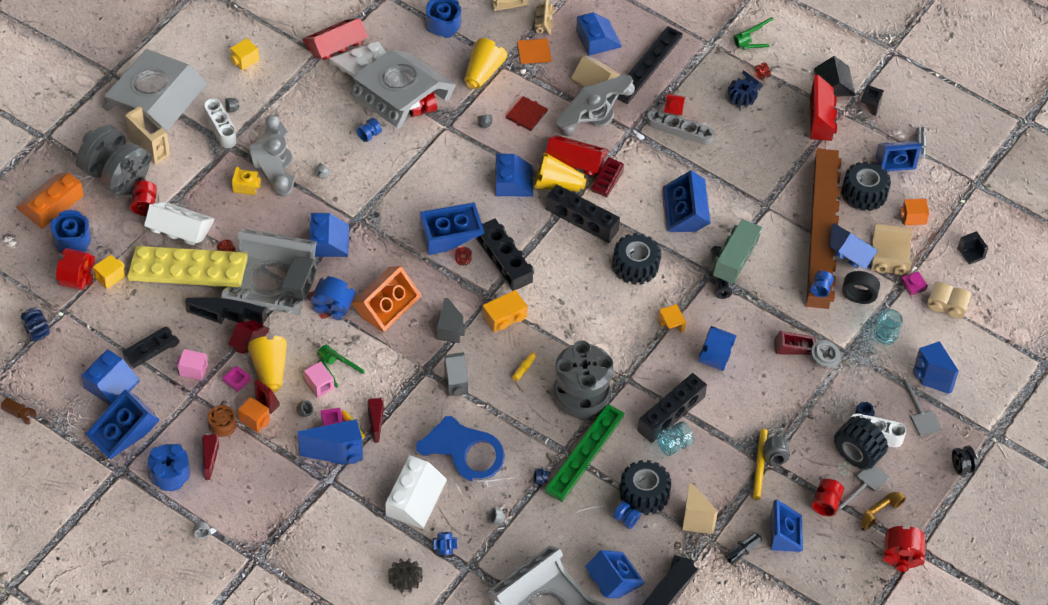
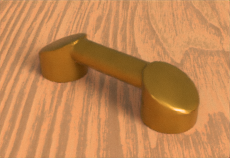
(896, 499)

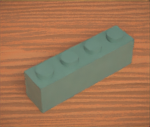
(737, 251)

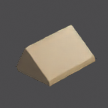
(592, 72)
(699, 512)

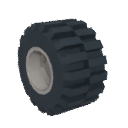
(866, 186)
(636, 258)
(861, 442)
(645, 486)

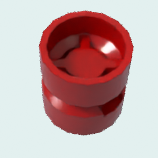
(427, 104)
(143, 195)
(827, 497)

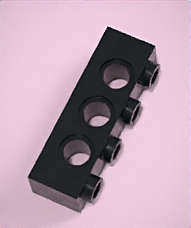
(582, 213)
(505, 255)
(672, 407)

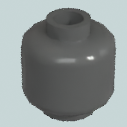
(776, 450)

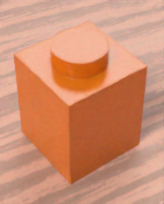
(914, 212)
(254, 414)

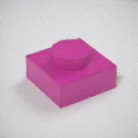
(914, 283)
(236, 378)
(331, 416)

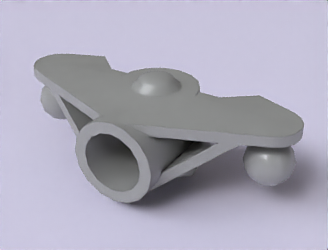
(595, 104)
(273, 157)

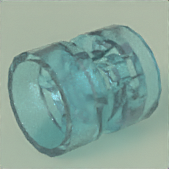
(888, 326)
(675, 438)

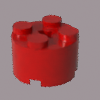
(75, 269)
(904, 548)

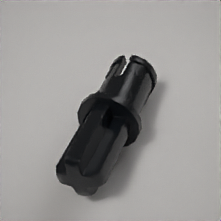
(743, 547)

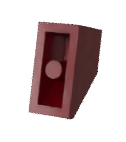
(246, 332)

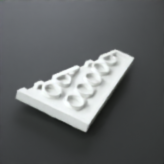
(358, 59)

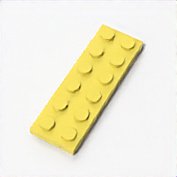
(188, 266)

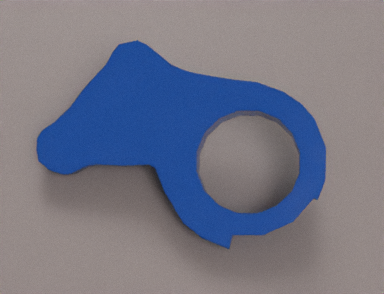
(455, 439)

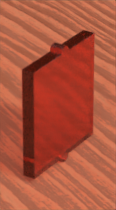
(527, 113)

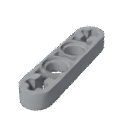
(679, 128)

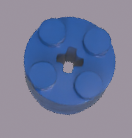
(443, 17)
(70, 231)
(332, 297)
(717, 348)
(168, 467)

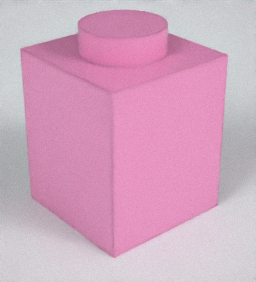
(192, 364)
(319, 379)

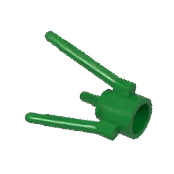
(743, 38)
(329, 356)

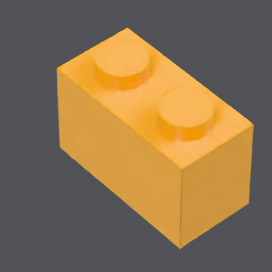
(505, 311)

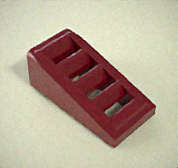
(610, 166)
(783, 345)
(266, 396)
(375, 412)
(210, 450)

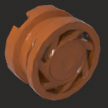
(222, 421)

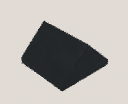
(837, 75)

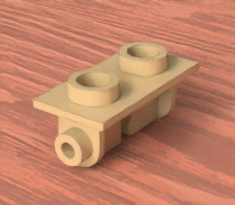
(507, 4)
(544, 16)

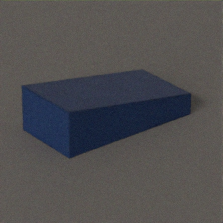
(755, 81)

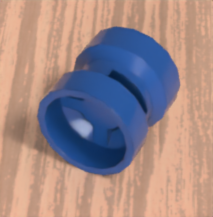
(370, 129)
(822, 283)
(627, 515)

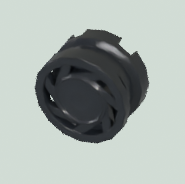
(964, 460)

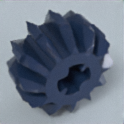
(742, 92)
(35, 324)

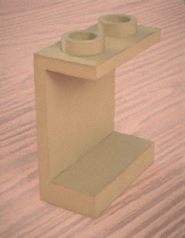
(155, 143)
(892, 248)

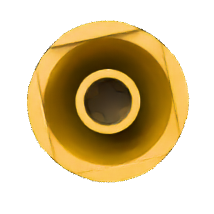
(483, 62)
(556, 172)
(269, 360)

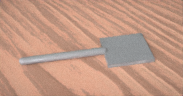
(925, 421)
(872, 478)

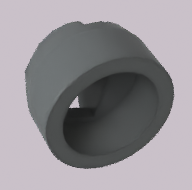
(230, 104)
(485, 120)
(304, 406)

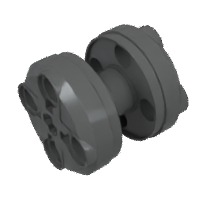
(111, 158)
(583, 380)

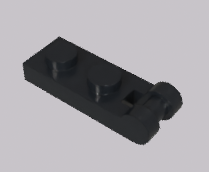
(150, 347)

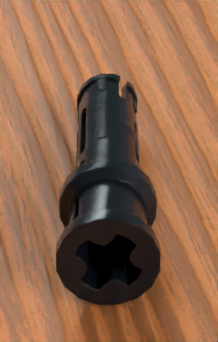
(721, 285)

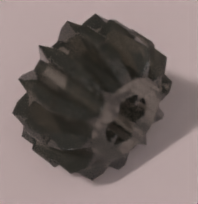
(398, 578)

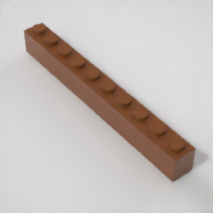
(822, 217)

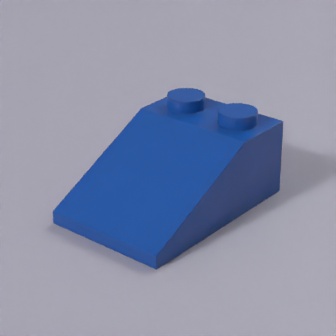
(450, 227)
(122, 424)
(332, 443)

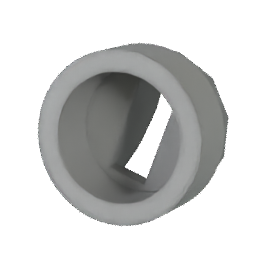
(322, 171)
(496, 516)
(201, 529)

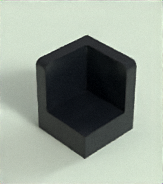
(873, 97)
(972, 247)

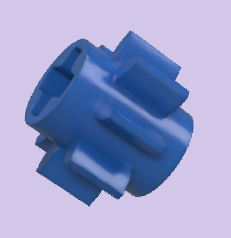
(445, 543)

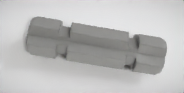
(921, 138)

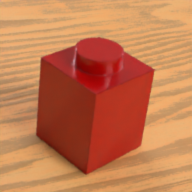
(674, 104)

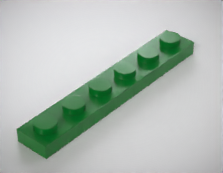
(584, 453)

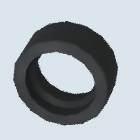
(863, 279)

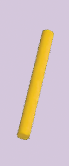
(759, 465)

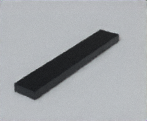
(651, 60)

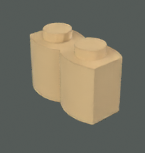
(949, 300)

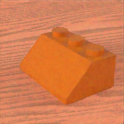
(52, 199)
(387, 298)

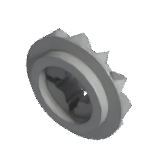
(832, 358)

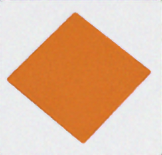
(534, 51)

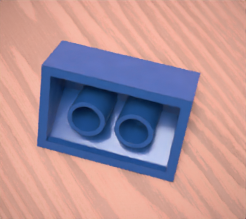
(686, 203)

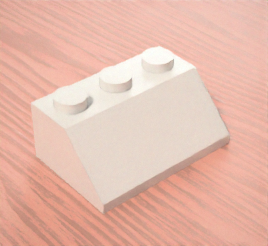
(178, 222)
(415, 493)

